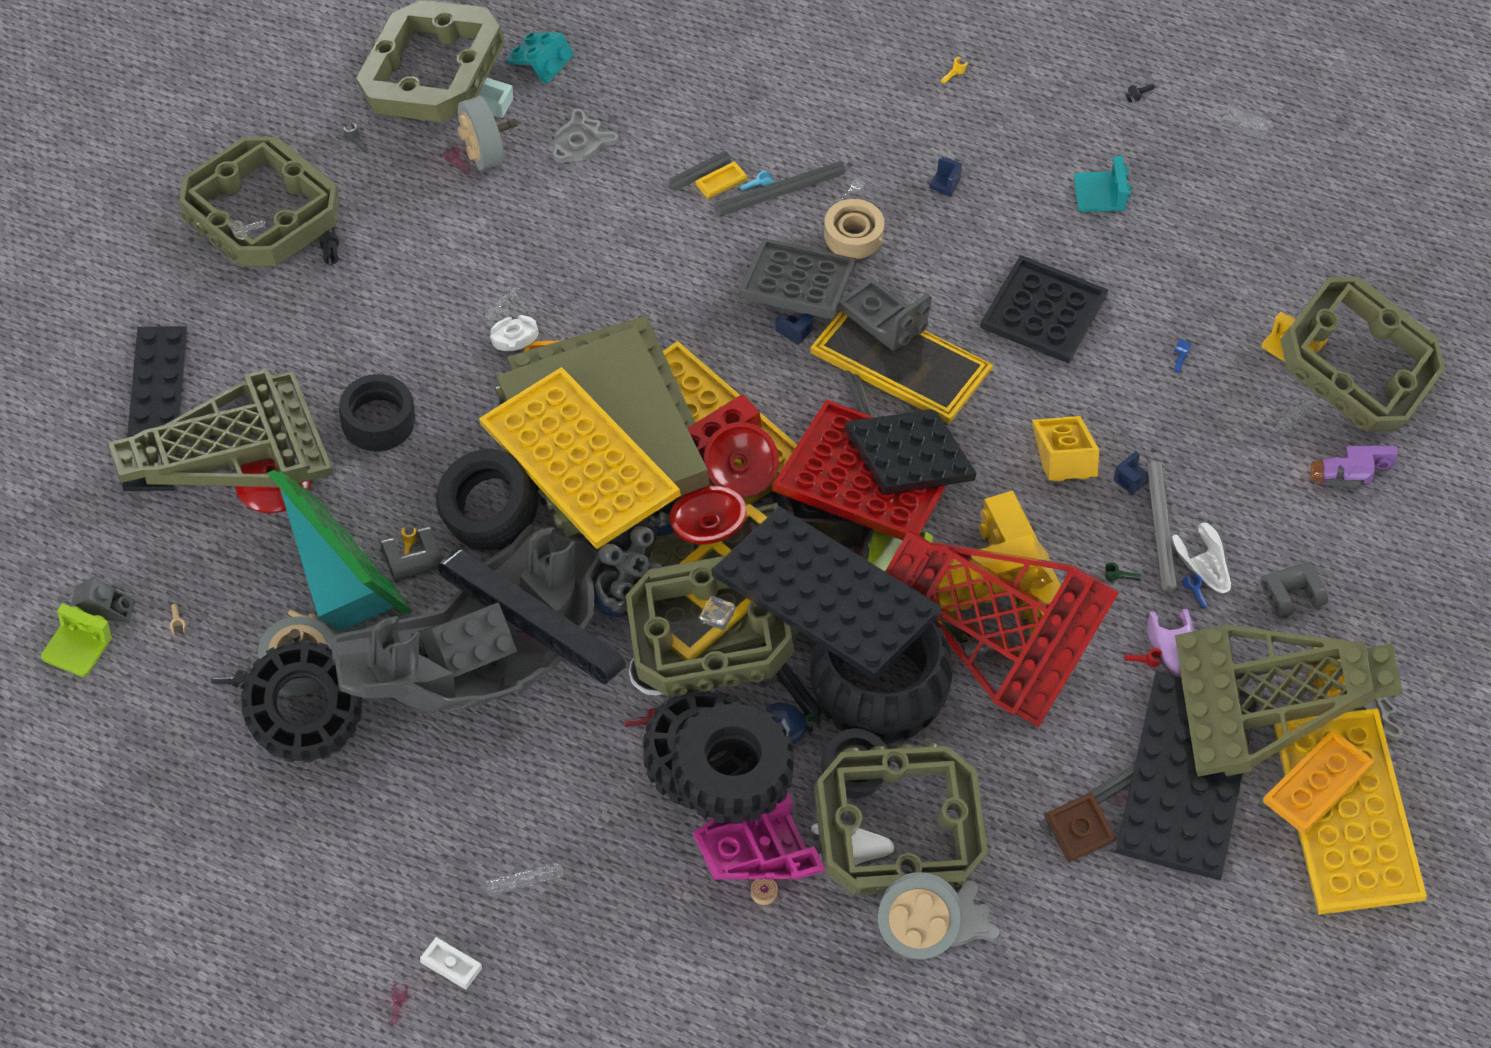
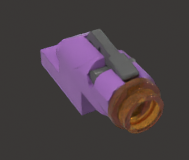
(1355, 467)

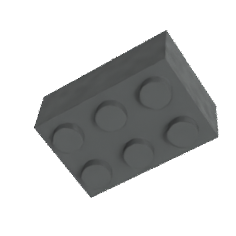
(469, 640)

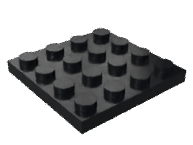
(1044, 309)
(909, 451)

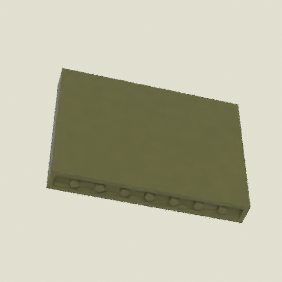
(631, 391)

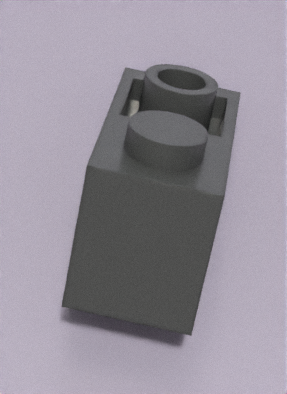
(102, 600)

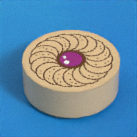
(764, 891)

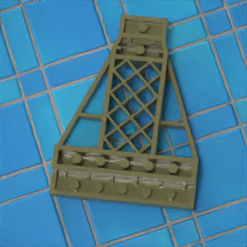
(285, 436)
(1214, 701)

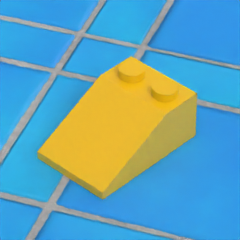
(1066, 448)

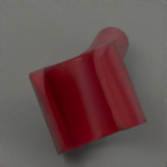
(641, 721)

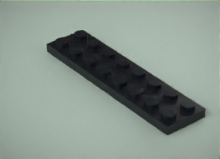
(156, 386)

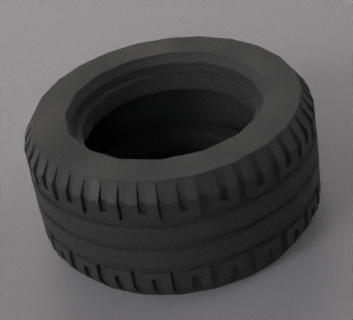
(464, 476)

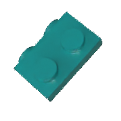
(544, 52)
(1103, 189)

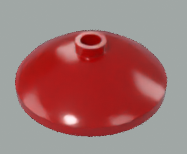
(749, 445)
(263, 498)
(708, 515)

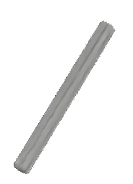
(1162, 527)

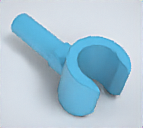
(763, 178)

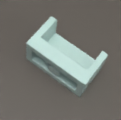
(497, 95)

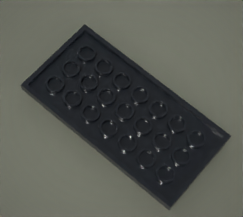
(827, 592)
(1170, 810)

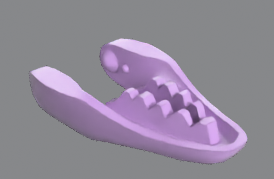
(1165, 639)

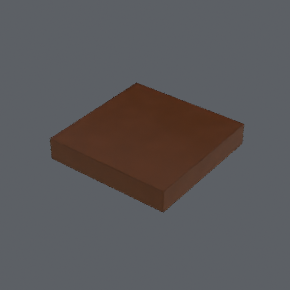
(1080, 827)

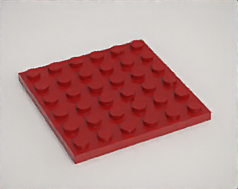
(834, 478)

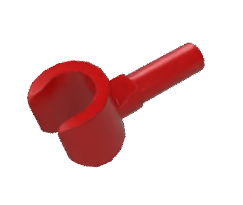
(1148, 659)

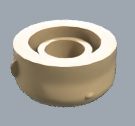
(854, 215)

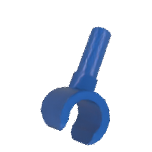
(1181, 348)
(1195, 588)

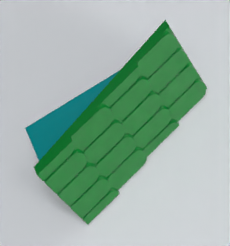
(339, 574)

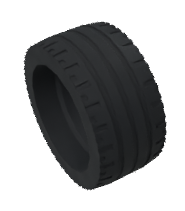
(382, 436)

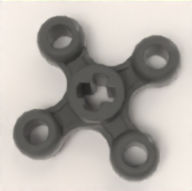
(629, 562)

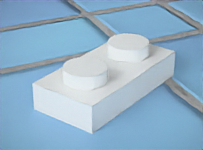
(451, 963)

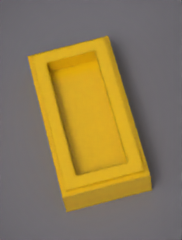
(721, 180)

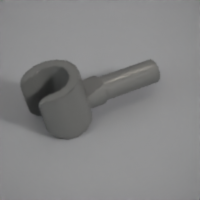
(354, 135)

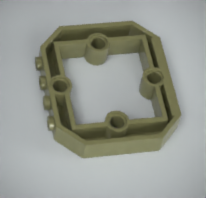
(449, 22)
(290, 228)
(1385, 321)
(699, 673)
(927, 760)

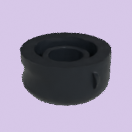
(853, 739)

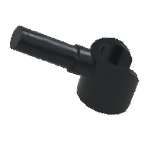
(1136, 92)
(234, 681)

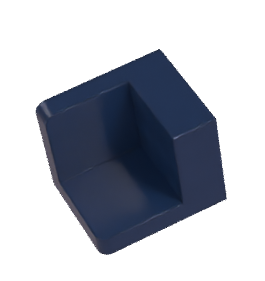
(947, 176)
(795, 329)
(1130, 474)

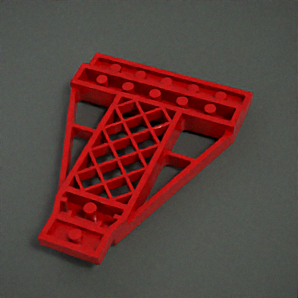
(1053, 646)

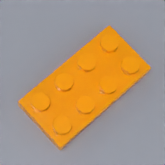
(1318, 781)

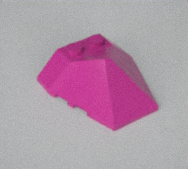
(758, 848)

